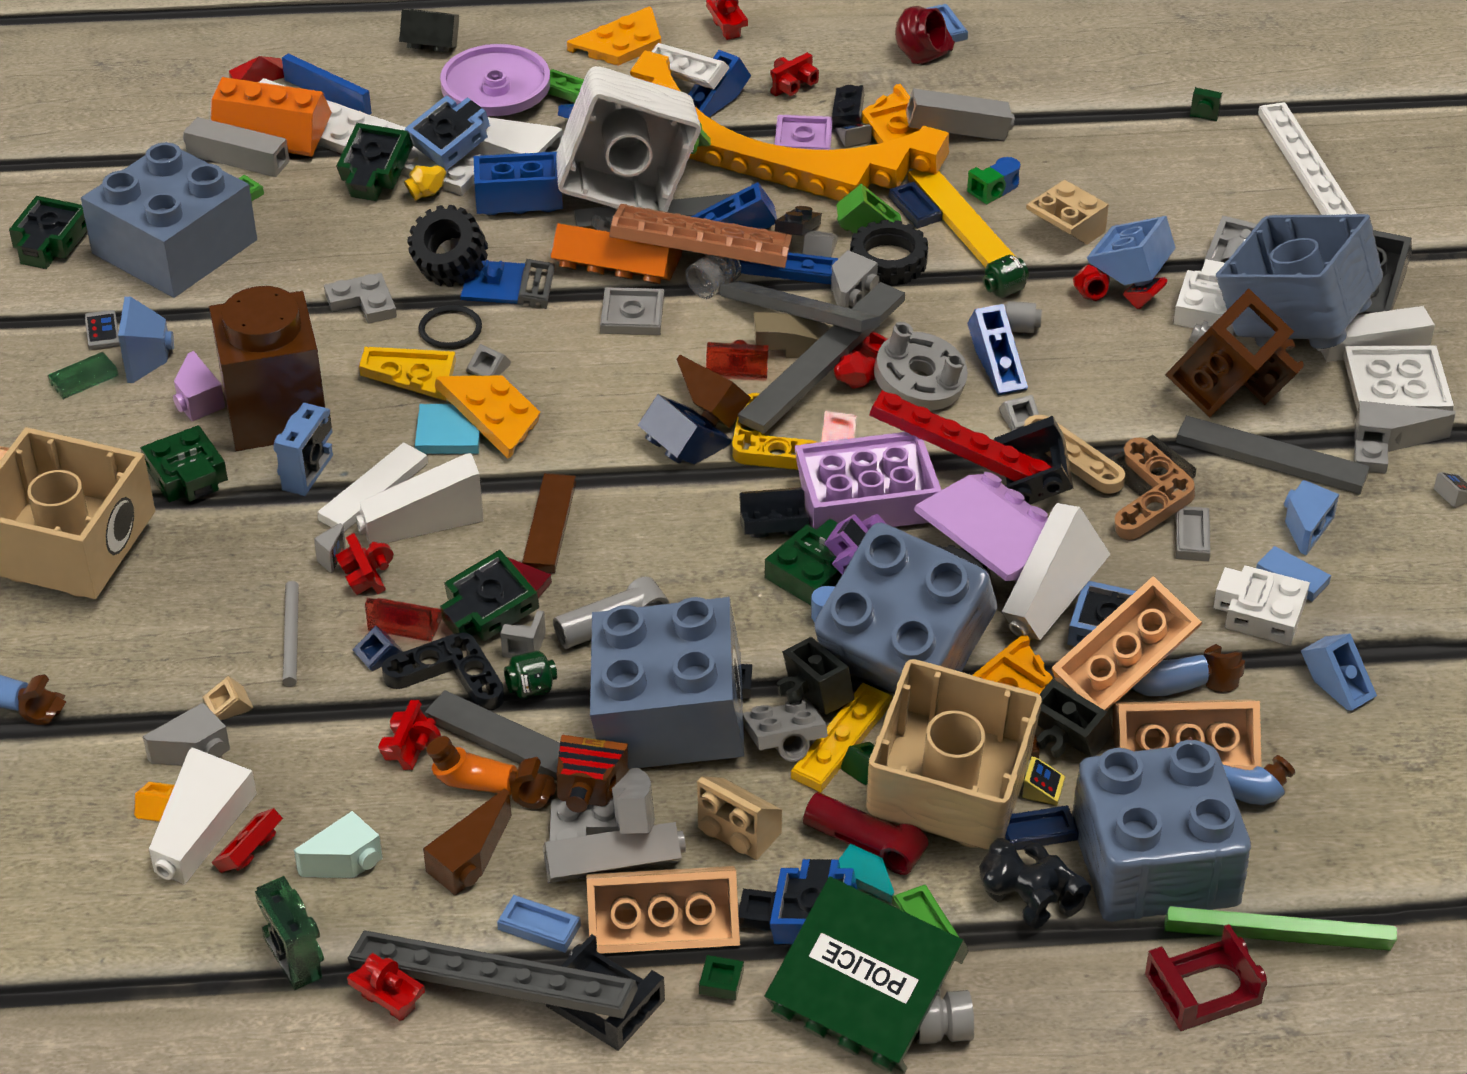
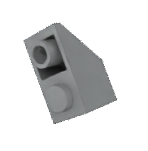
(853, 278)

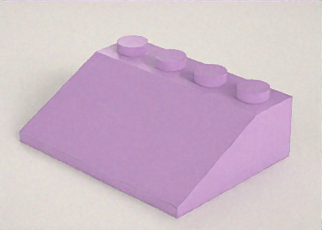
(866, 478)
(987, 521)

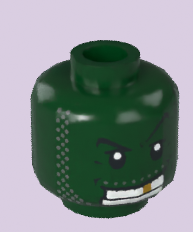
(1005, 276)
(530, 674)

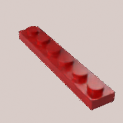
(955, 438)

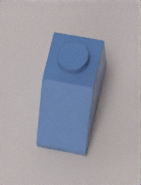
(1309, 513)
(1339, 670)

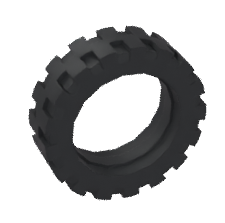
(897, 235)

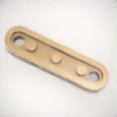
(1088, 462)

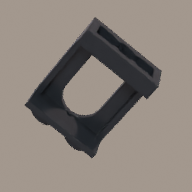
(1034, 441)
(613, 1030)

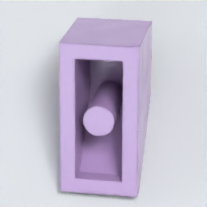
(197, 389)

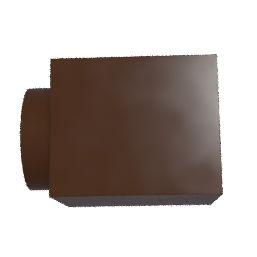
(265, 361)

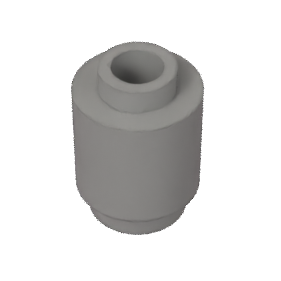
(1023, 316)

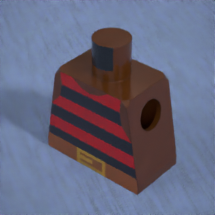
(589, 771)

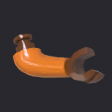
(473, 772)

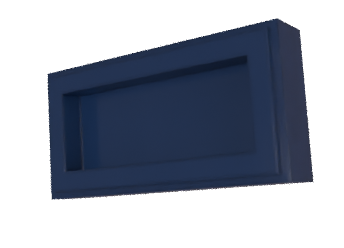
(915, 205)
(1042, 827)

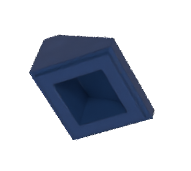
(376, 648)

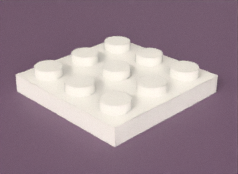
(1398, 376)

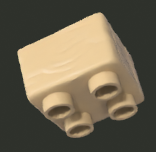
(952, 754)

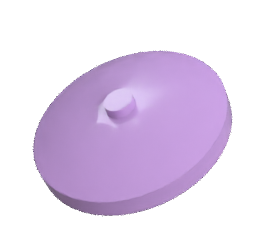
(497, 78)

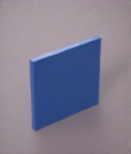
(494, 283)

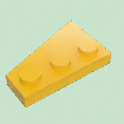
(408, 368)

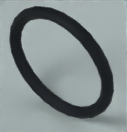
(471, 338)

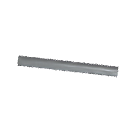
(290, 634)

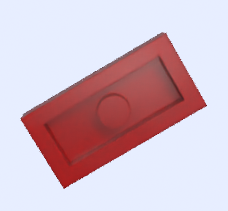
(256, 832)

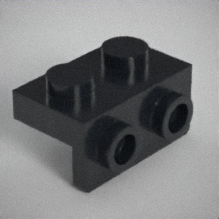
(773, 511)

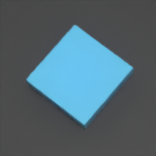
(445, 431)

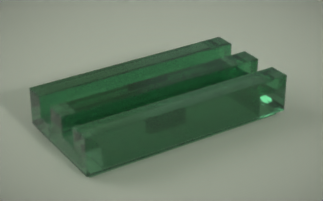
(83, 375)

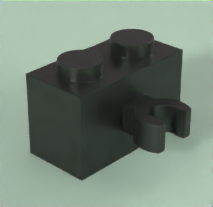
(429, 28)
(816, 676)
(1071, 720)

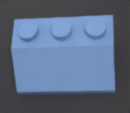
(1134, 250)

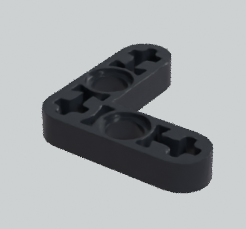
(449, 659)

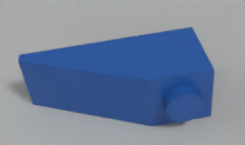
(728, 88)
(746, 208)
(997, 349)

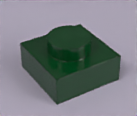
(1206, 104)
(721, 977)

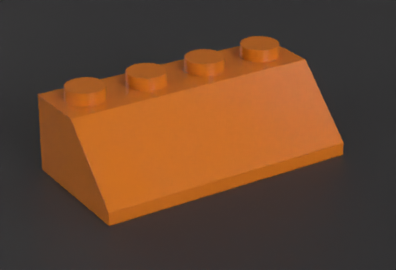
(273, 110)
(600, 252)

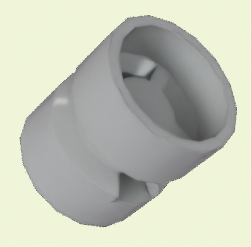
(948, 1017)

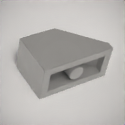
(193, 729)

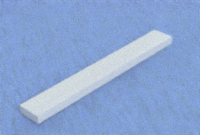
(1304, 160)

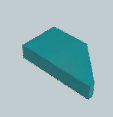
(869, 872)

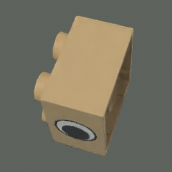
(69, 511)

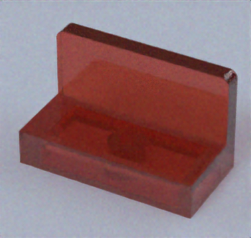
(403, 618)

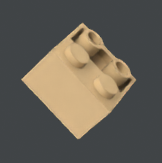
(1072, 211)
(737, 816)

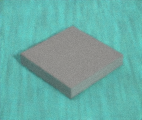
(632, 311)

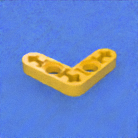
(761, 446)

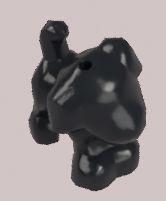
(1035, 883)

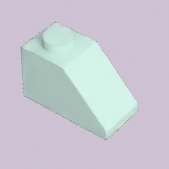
(340, 850)

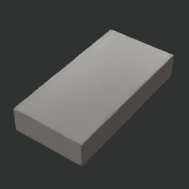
(1193, 533)

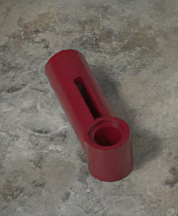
(897, 845)

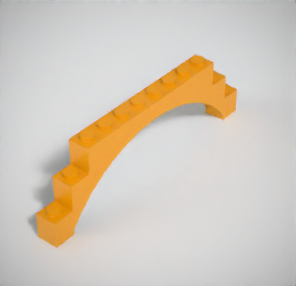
(810, 170)

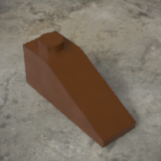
(712, 393)
(466, 848)

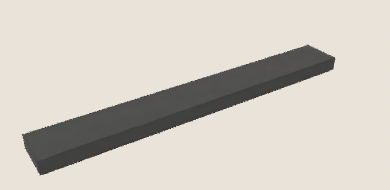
(816, 362)
(500, 974)

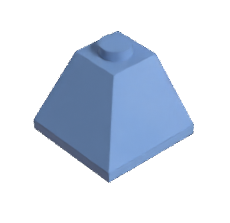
(142, 339)

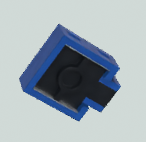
(798, 893)

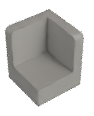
(522, 639)

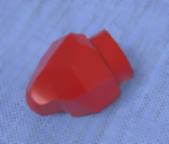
(1091, 282)
(855, 369)

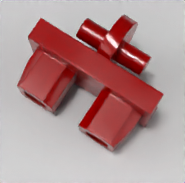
(727, 16)
(790, 74)
(375, 557)
(411, 735)
(387, 985)

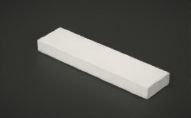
(692, 66)
(389, 472)

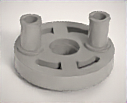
(921, 352)

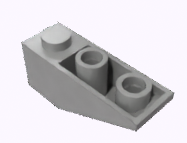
(1401, 424)

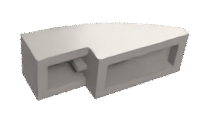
(634, 803)

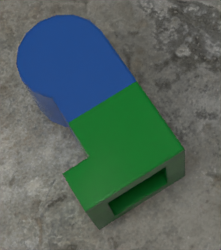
(995, 180)

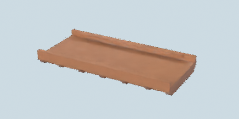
(701, 235)

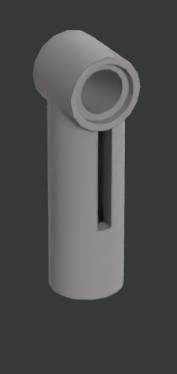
(576, 625)

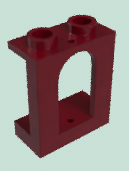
(1230, 953)

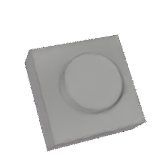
(1372, 454)

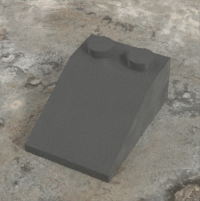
(1394, 258)

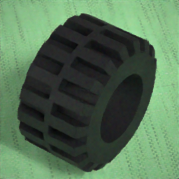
(438, 228)

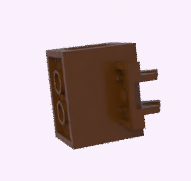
(1222, 364)

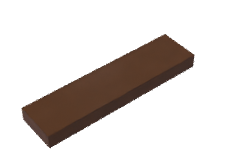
(549, 522)

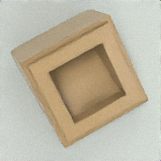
(228, 699)

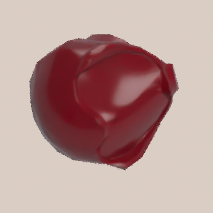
(923, 34)

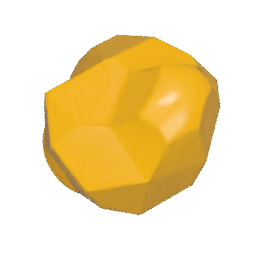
(425, 181)

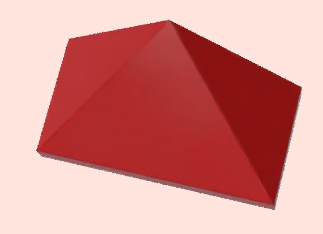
(259, 68)

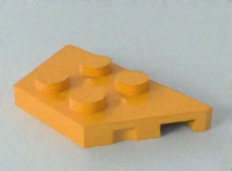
(620, 39)
(889, 116)
(492, 408)
(1017, 667)

